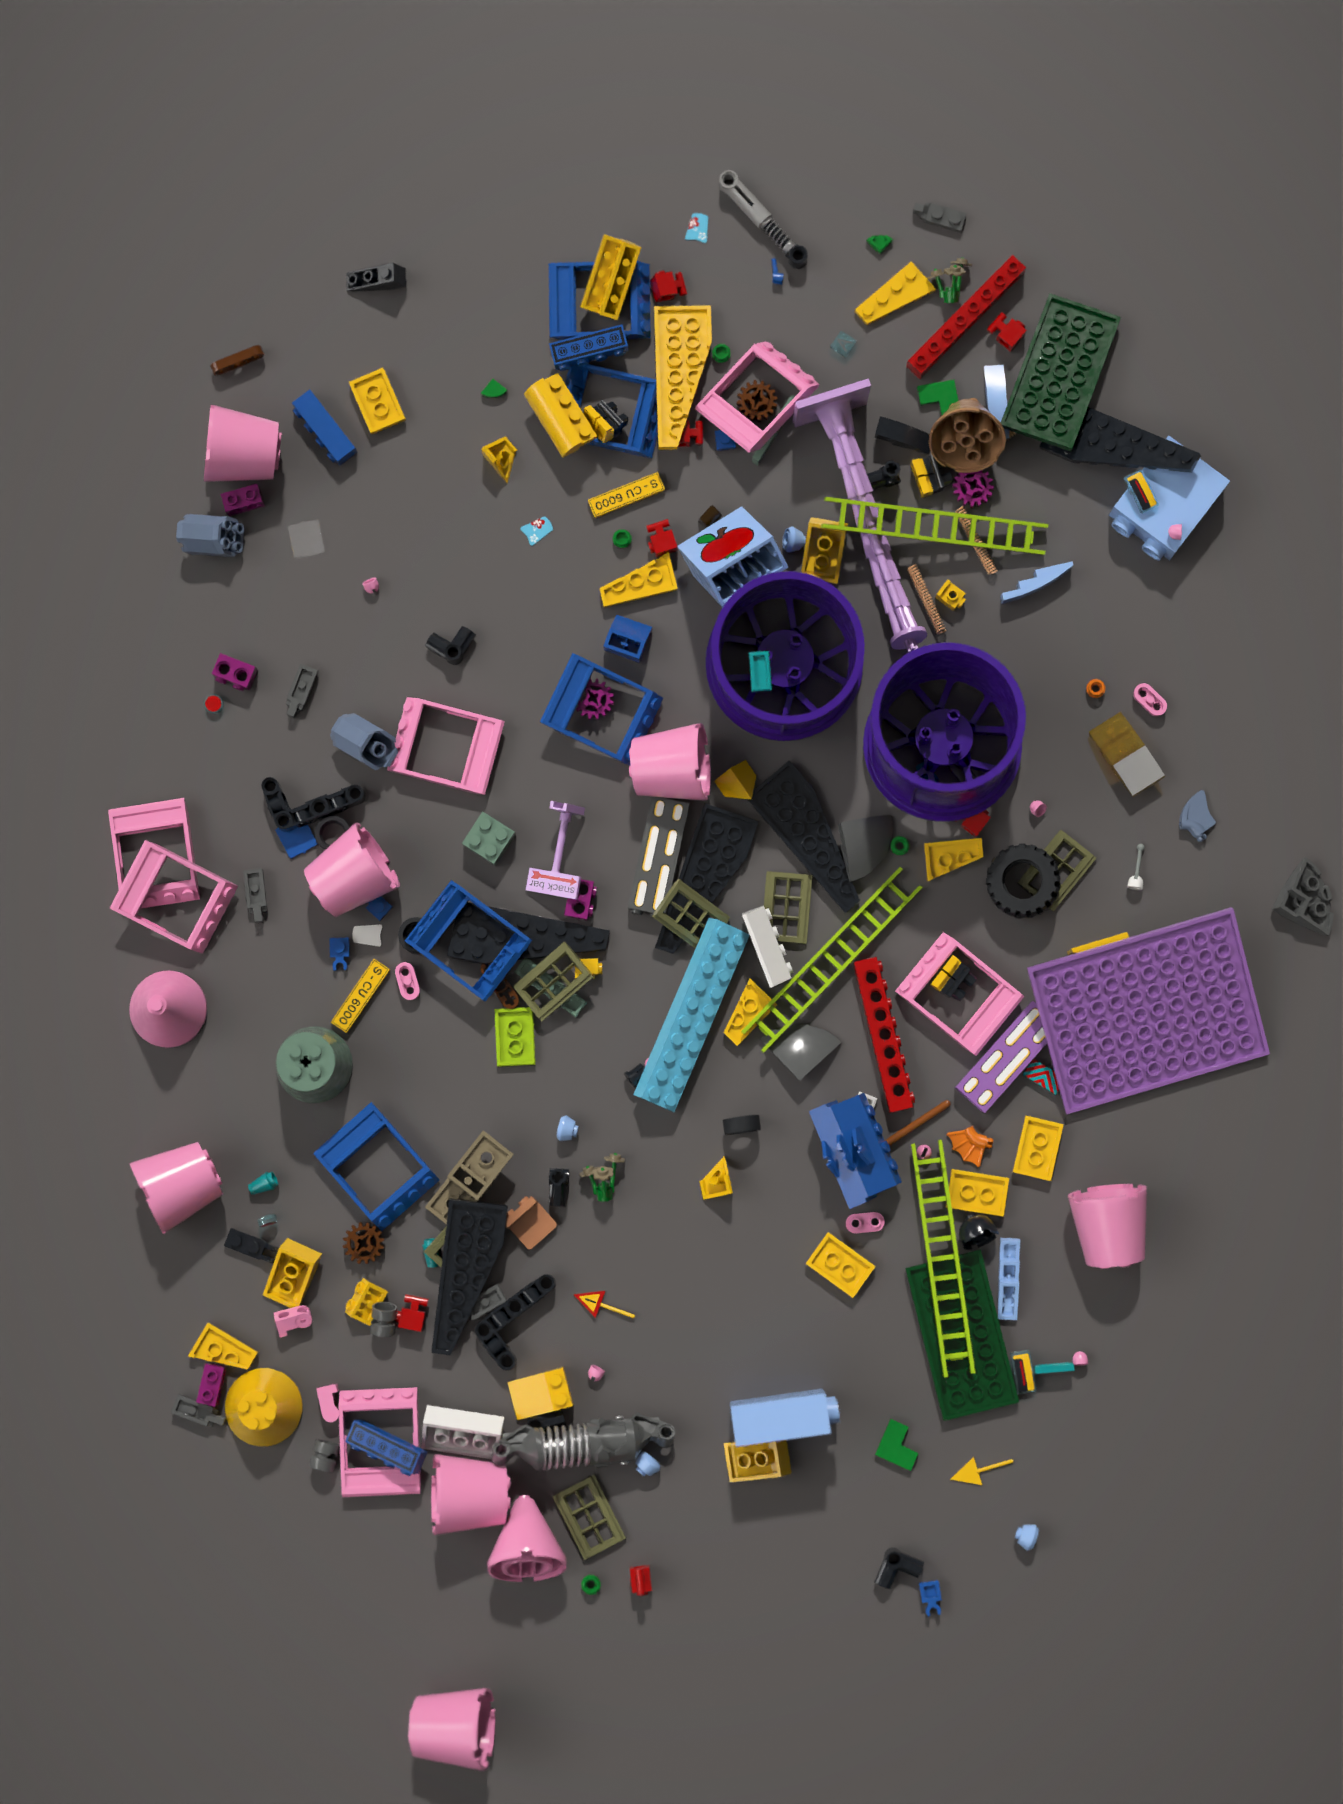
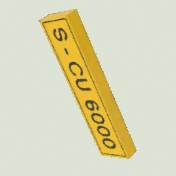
(626, 495)
(360, 996)

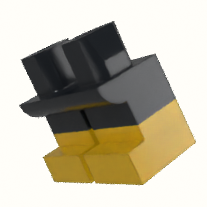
(605, 420)
(929, 477)
(959, 973)

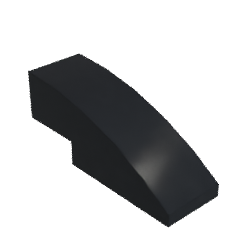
(902, 435)

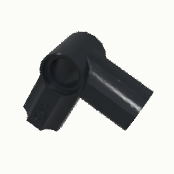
(885, 476)
(444, 647)
(558, 1186)
(549, 1419)
(889, 1569)

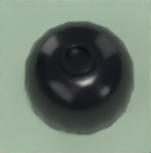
(977, 1230)

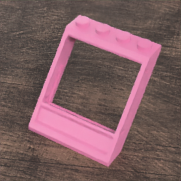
(736, 424)
(481, 752)
(152, 818)
(140, 880)
(988, 1016)
(377, 1480)

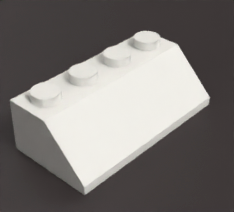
(767, 946)
(461, 1431)

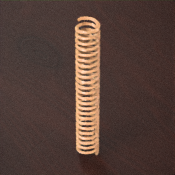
(976, 548)
(924, 600)

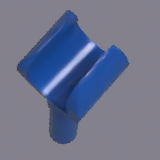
(777, 277)

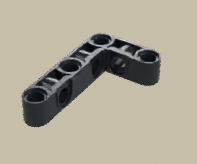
(306, 813)
(504, 1315)

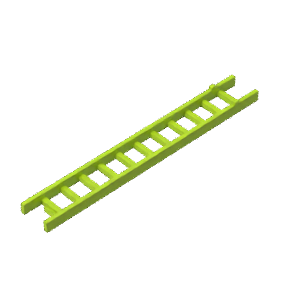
(1028, 534)
(763, 1028)
(953, 1356)

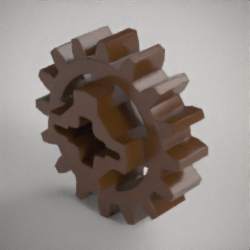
(764, 403)
(370, 1248)

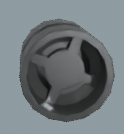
(383, 1317)
(324, 1456)

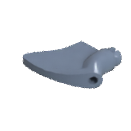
(1196, 816)

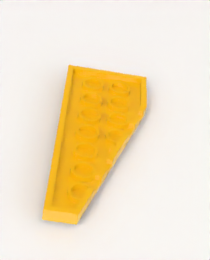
(681, 351)

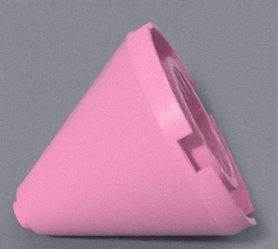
(168, 1009)
(526, 1546)

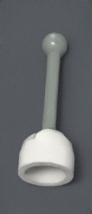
(1136, 882)

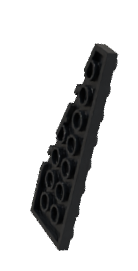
(1120, 444)
(798, 819)
(711, 861)
(481, 938)
(470, 1249)

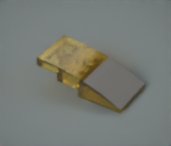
(1126, 754)

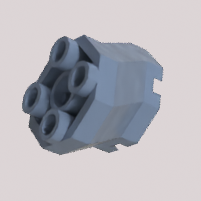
(210, 535)
(364, 741)

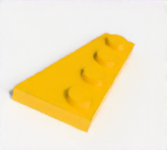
(899, 291)
(647, 581)

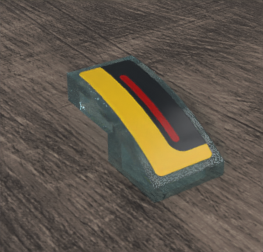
(1141, 491)
(1023, 1371)

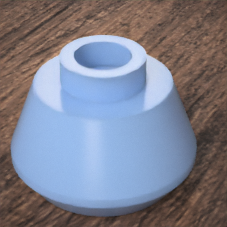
(793, 539)
(567, 1129)
(647, 1464)
(1027, 1536)

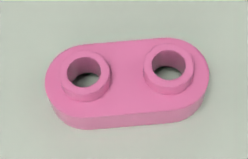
(1150, 699)
(407, 981)
(865, 1222)

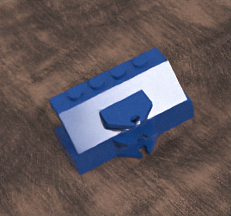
(855, 1149)

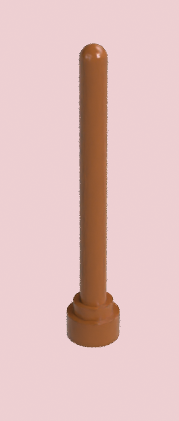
(918, 1122)

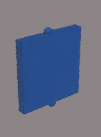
(297, 840)

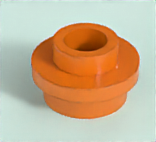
(1095, 682)

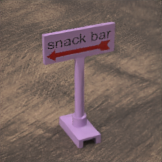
(553, 881)

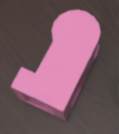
(292, 1318)
(327, 1402)

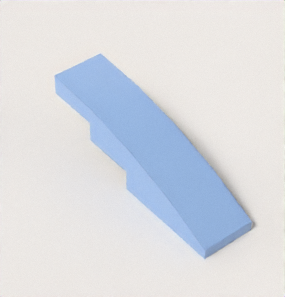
(996, 392)
(1041, 579)
(1008, 1278)

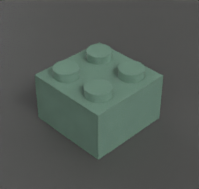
(489, 838)

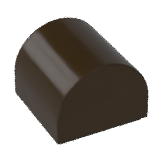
(710, 517)

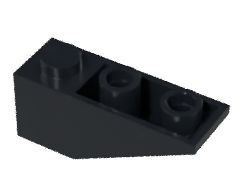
(380, 277)

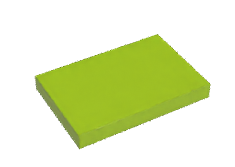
(515, 1037)

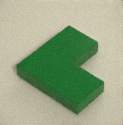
(939, 392)
(891, 1448)

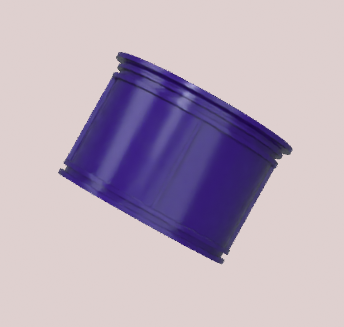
(789, 656)
(944, 734)

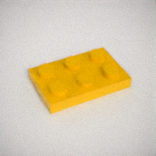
(377, 401)
(1037, 1148)
(978, 1192)
(840, 1264)

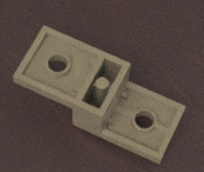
(471, 1176)

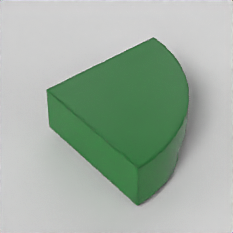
(879, 242)
(494, 390)

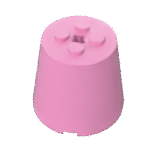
(241, 446)
(671, 764)
(350, 872)
(177, 1183)
(1111, 1224)
(468, 1494)
(454, 1728)

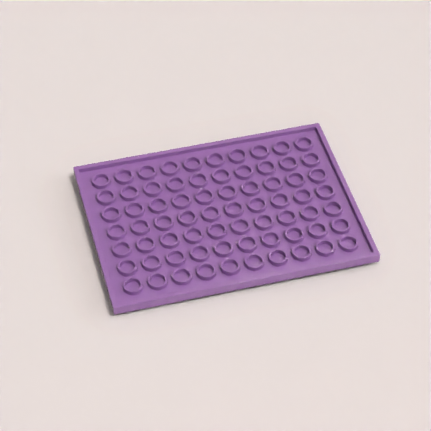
(1148, 1010)

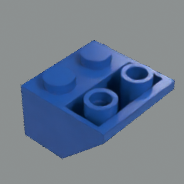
(627, 638)

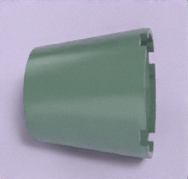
(329, 1066)

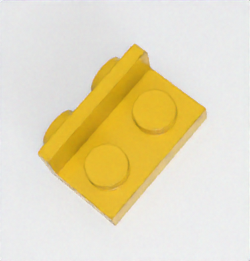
(364, 1297)

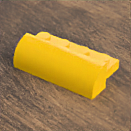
(610, 276)
(560, 414)

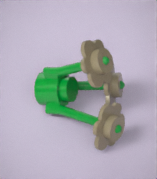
(951, 293)
(604, 1190)

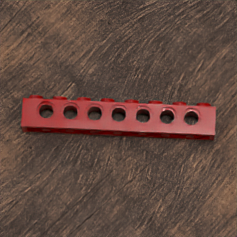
(966, 317)
(894, 1102)

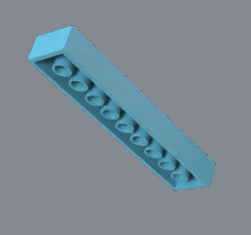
(691, 1014)

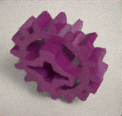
(979, 489)
(600, 710)

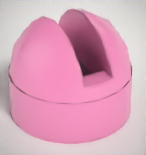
(1175, 531)
(371, 584)
(1038, 808)
(920, 1149)
(1080, 1359)
(596, 1372)

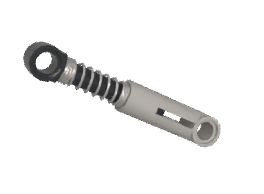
(761, 217)

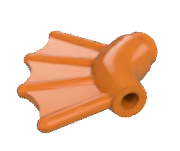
(970, 1144)

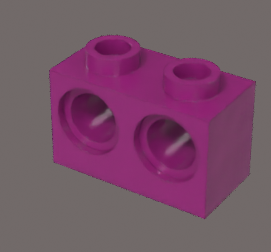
(242, 500)
(236, 668)
(582, 899)
(211, 1384)

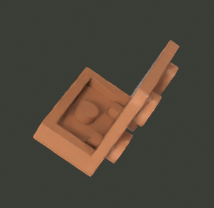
(530, 1222)

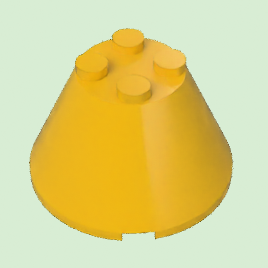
(263, 1407)

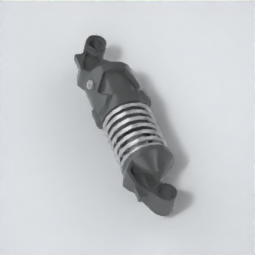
(593, 1443)

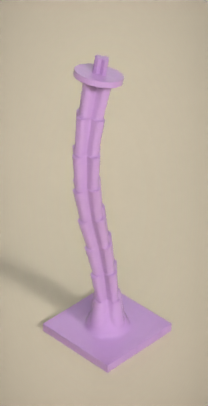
(835, 414)

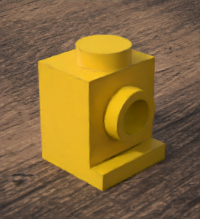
(943, 595)
(593, 966)

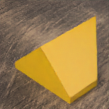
(500, 456)
(737, 781)
(717, 1181)

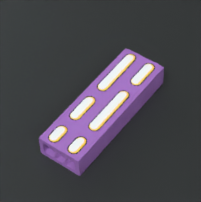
(1004, 1060)

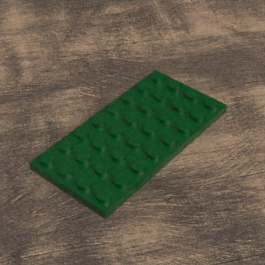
(1060, 372)
(993, 1380)

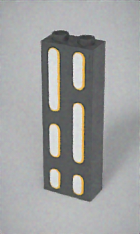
(658, 854)

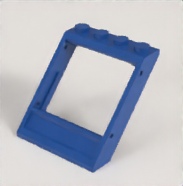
(563, 300)
(644, 424)
(570, 692)
(438, 920)
(352, 1139)

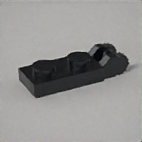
(249, 1245)

